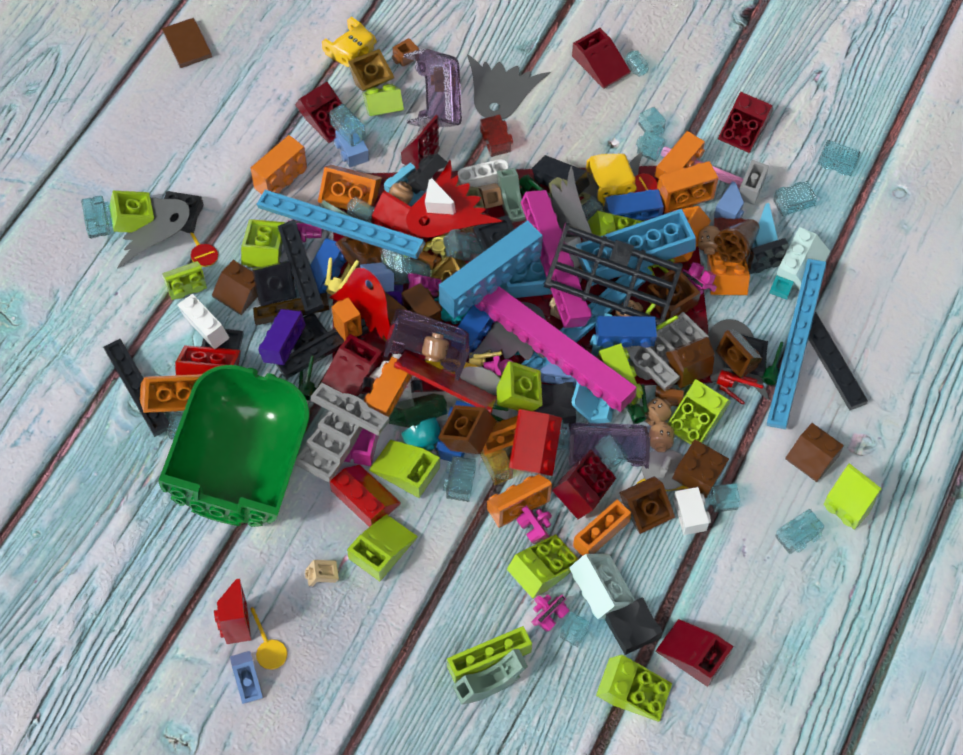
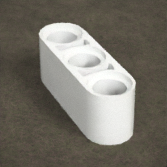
(481, 173)

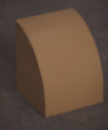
(491, 195)

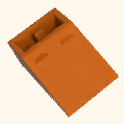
(730, 277)

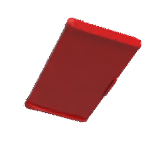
(445, 381)

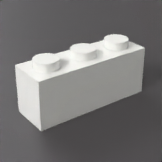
(203, 321)

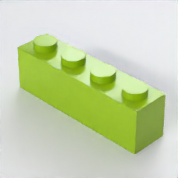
(488, 653)

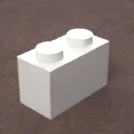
(691, 511)

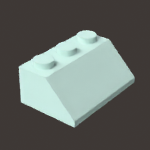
(803, 247)
(601, 584)

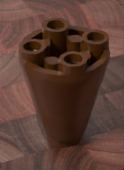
(737, 241)

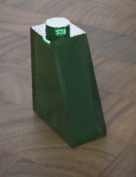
(418, 409)

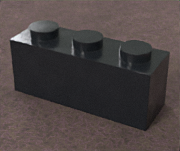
(549, 168)

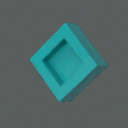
(781, 287)

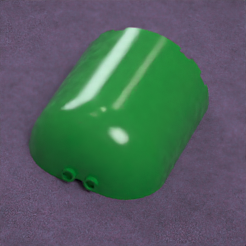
(236, 446)

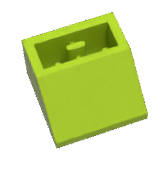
(383, 100)
(184, 280)

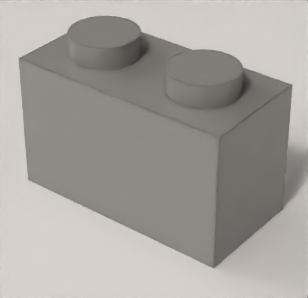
(753, 181)

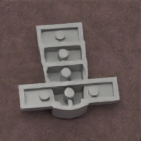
(653, 361)
(337, 431)

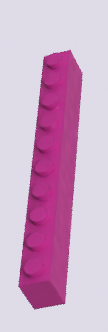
(558, 349)

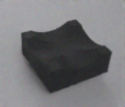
(428, 167)
(195, 207)
(558, 401)
(633, 626)

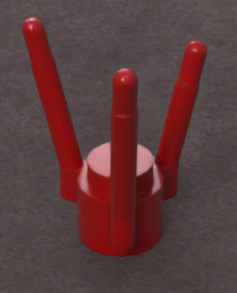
(727, 379)

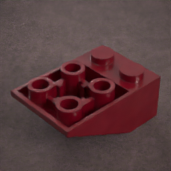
(600, 58)
(316, 108)
(745, 122)
(423, 144)
(351, 364)
(584, 485)
(695, 651)

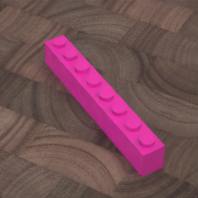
(540, 214)

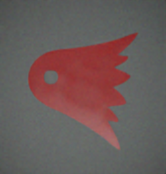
(444, 223)
(369, 303)

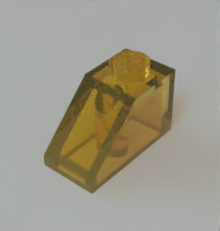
(498, 466)

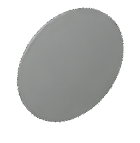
(481, 378)
(663, 466)

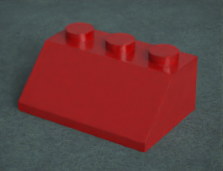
(392, 214)
(198, 360)
(535, 443)
(363, 494)
(233, 615)

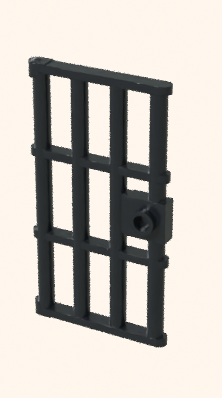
(618, 261)

